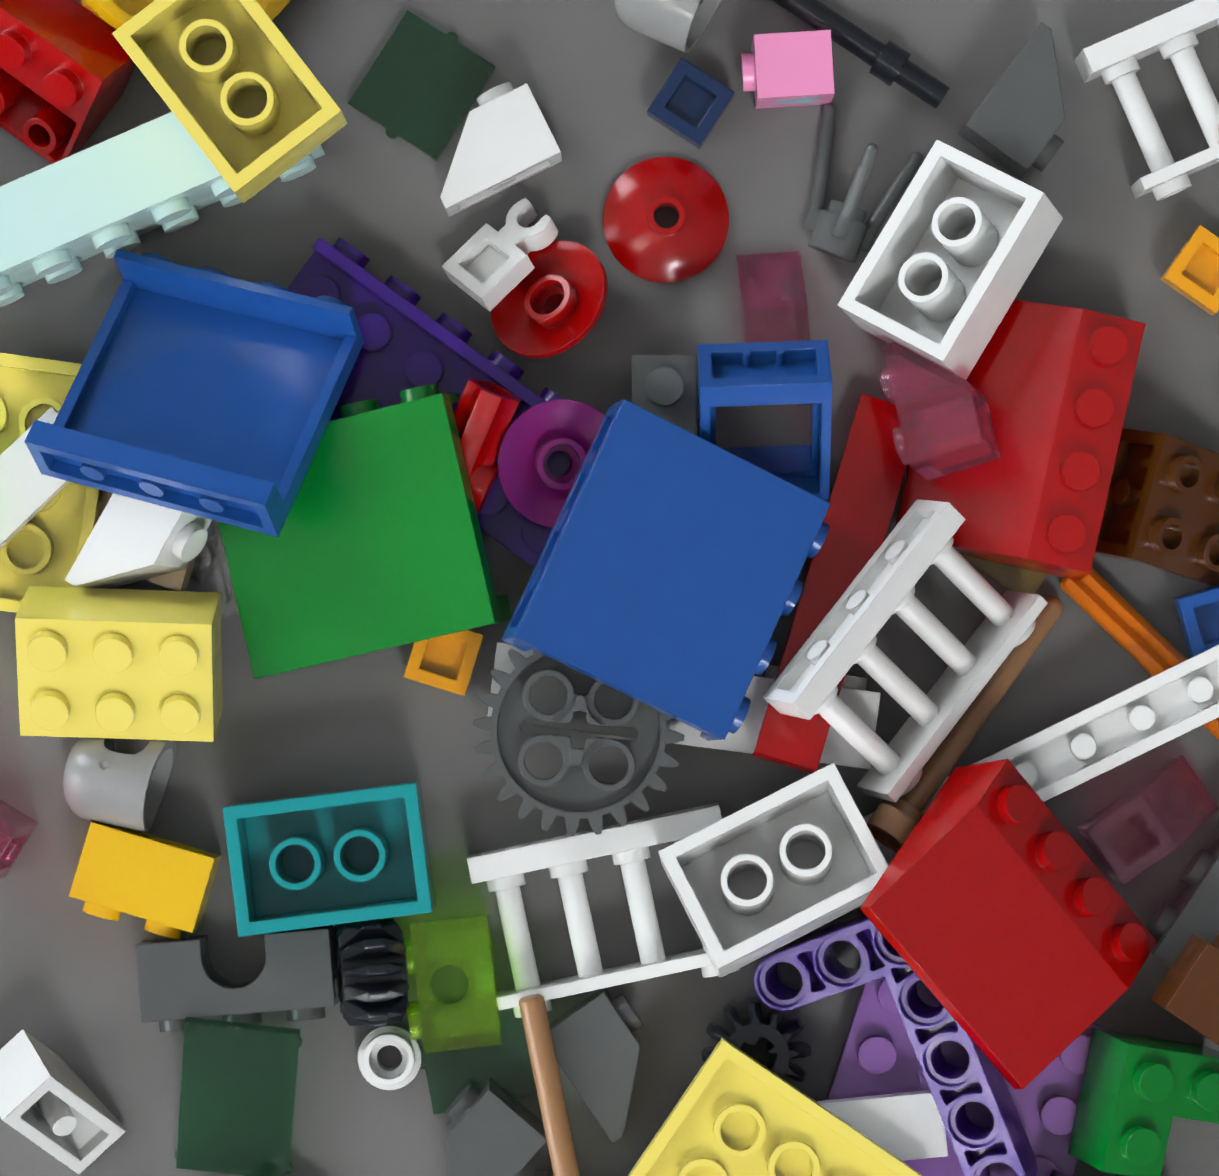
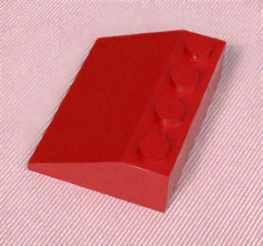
(1058, 413)
(1007, 920)

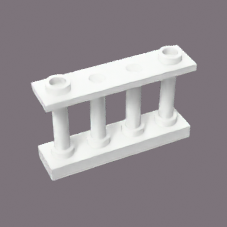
(1117, 63)
(849, 638)
(566, 860)

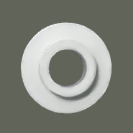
(375, 1072)

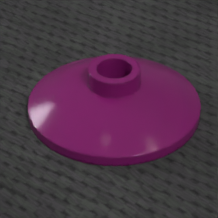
(527, 446)

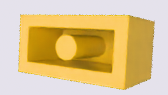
(144, 878)

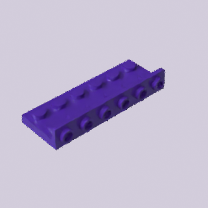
(412, 350)

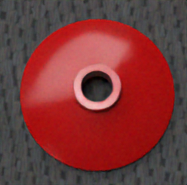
(660, 252)
(562, 277)

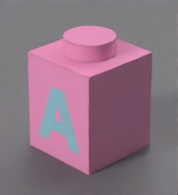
(789, 69)

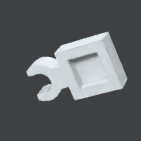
(498, 260)

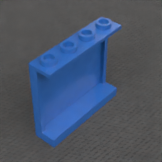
(202, 393)
(669, 570)

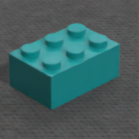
(329, 858)

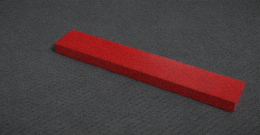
(858, 525)

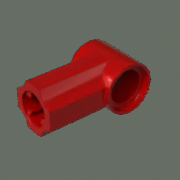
(481, 421)

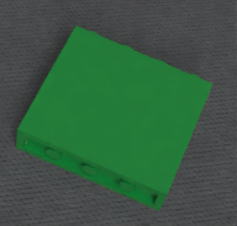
(373, 546)

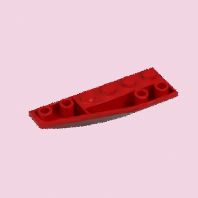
(57, 74)

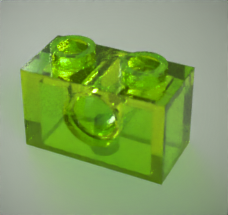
(461, 1023)

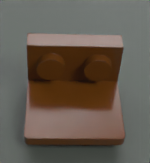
(1163, 506)

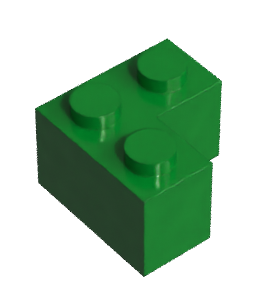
(1133, 1093)

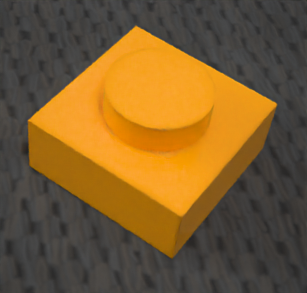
(1196, 270)
(445, 661)

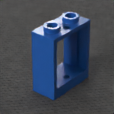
(772, 376)

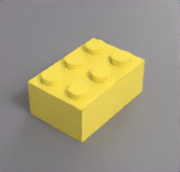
(232, 86)
(119, 663)

